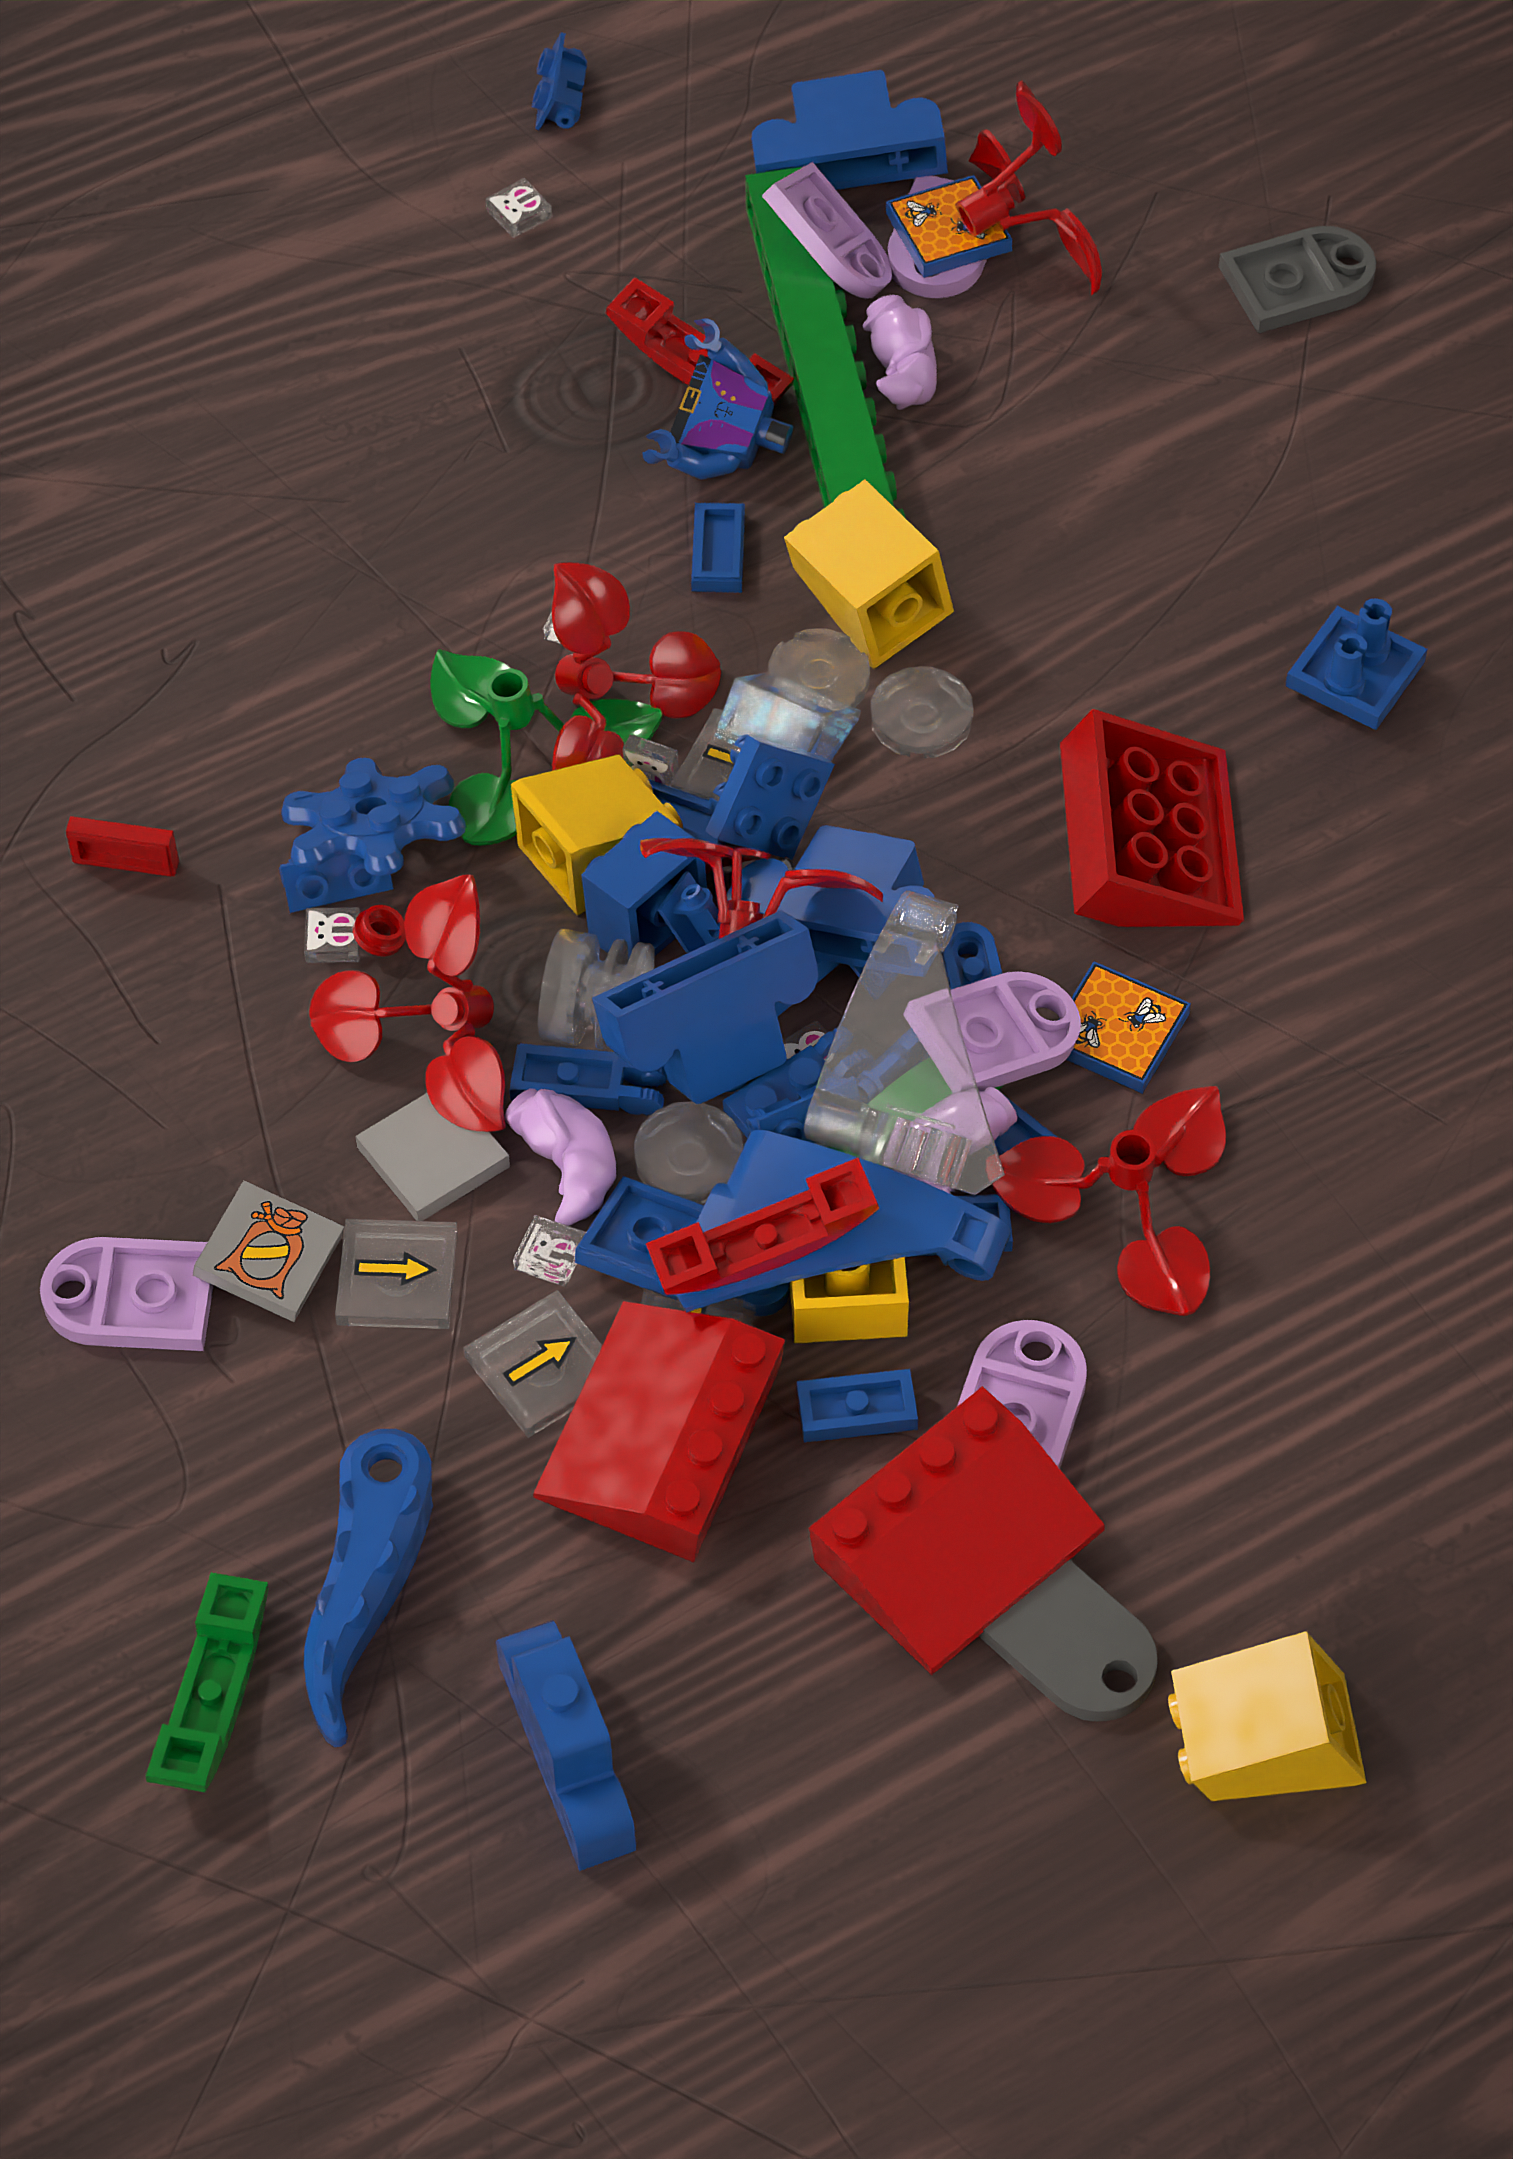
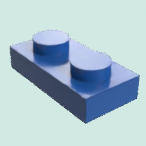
(857, 1405)

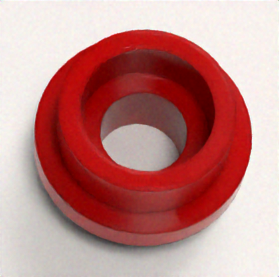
(384, 921)

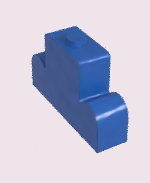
(854, 133)
(841, 920)
(713, 1008)
(568, 1742)

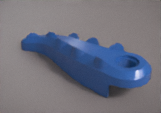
(371, 1560)

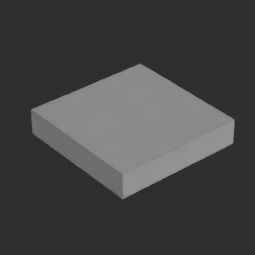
(430, 1158)

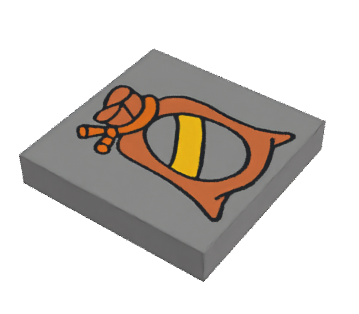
(268, 1251)

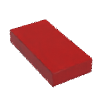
(122, 846)

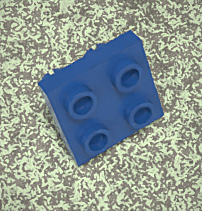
(1357, 664)
(768, 796)

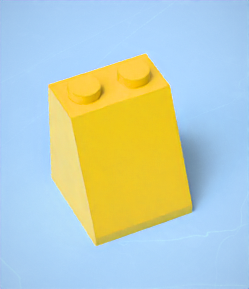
(871, 572)
(579, 814)
(1266, 1722)

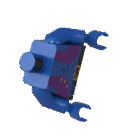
(721, 414)

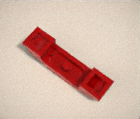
(650, 324)
(767, 1237)

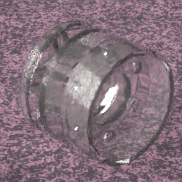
(577, 975)

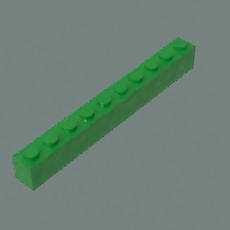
(818, 355)

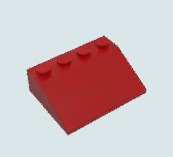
(1149, 826)
(662, 1424)
(954, 1530)

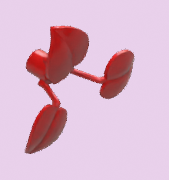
(994, 200)
(585, 612)
(737, 913)
(470, 1078)
(1183, 1133)

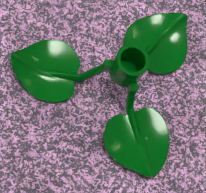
(474, 686)

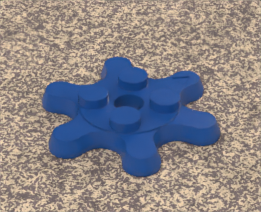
(372, 816)

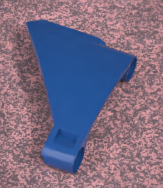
(909, 1223)

